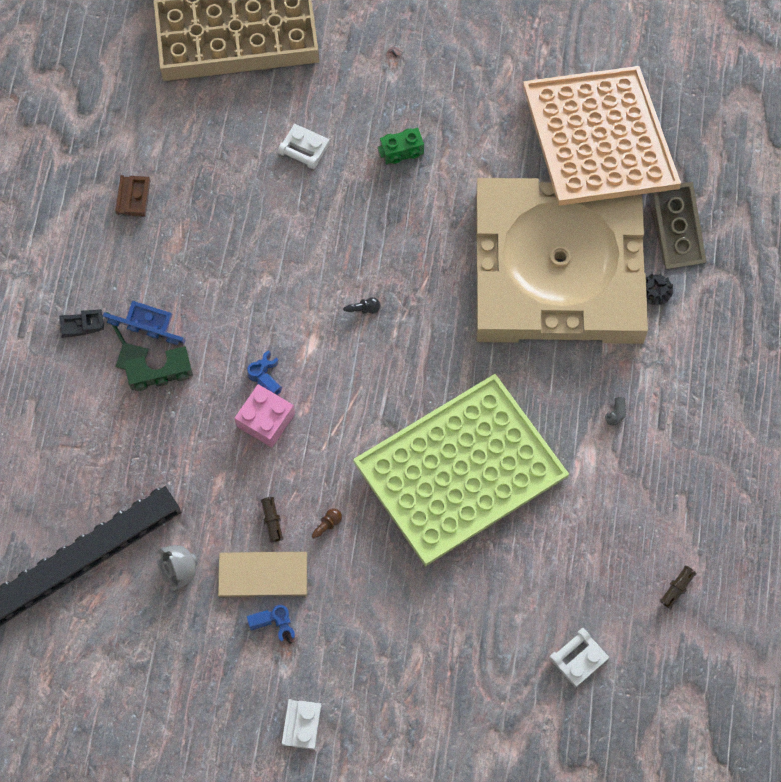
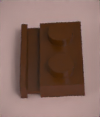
(133, 195)

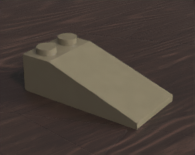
(678, 226)

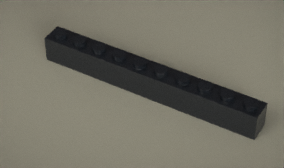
(86, 553)

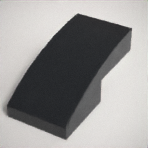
(81, 324)

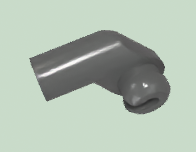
(618, 414)

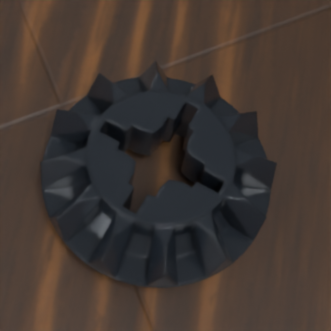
(666, 292)

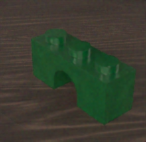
(176, 368)

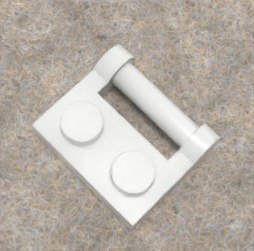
(306, 141)
(584, 663)

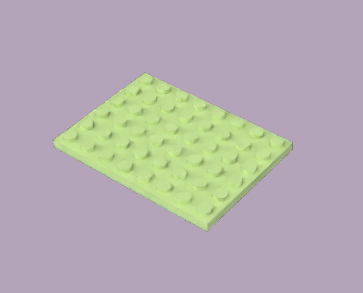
(460, 469)

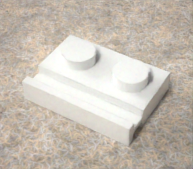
(301, 724)

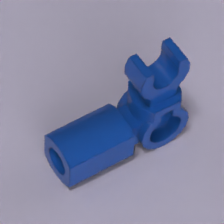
(257, 373)
(279, 614)

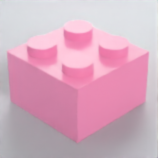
(265, 415)

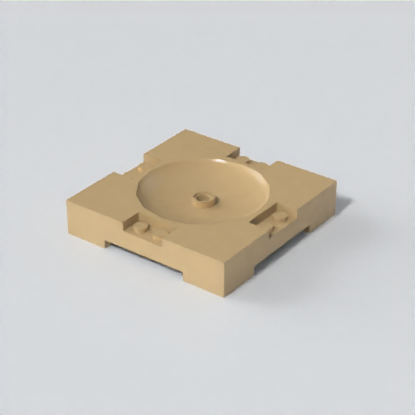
(530, 294)

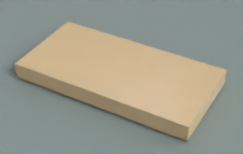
(262, 574)

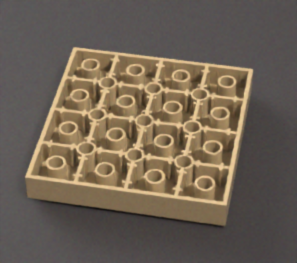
(233, 36)

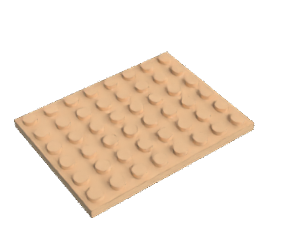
(600, 136)

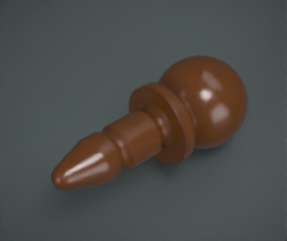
(331, 518)

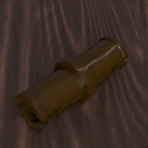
(272, 519)
(678, 587)

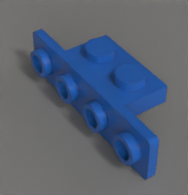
(147, 319)

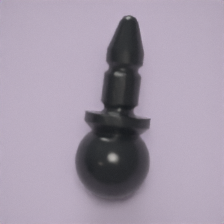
(369, 305)

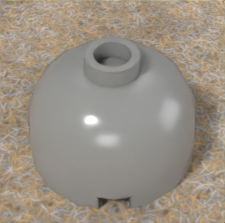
(176, 565)

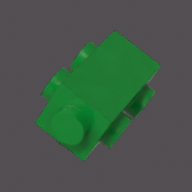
(401, 146)

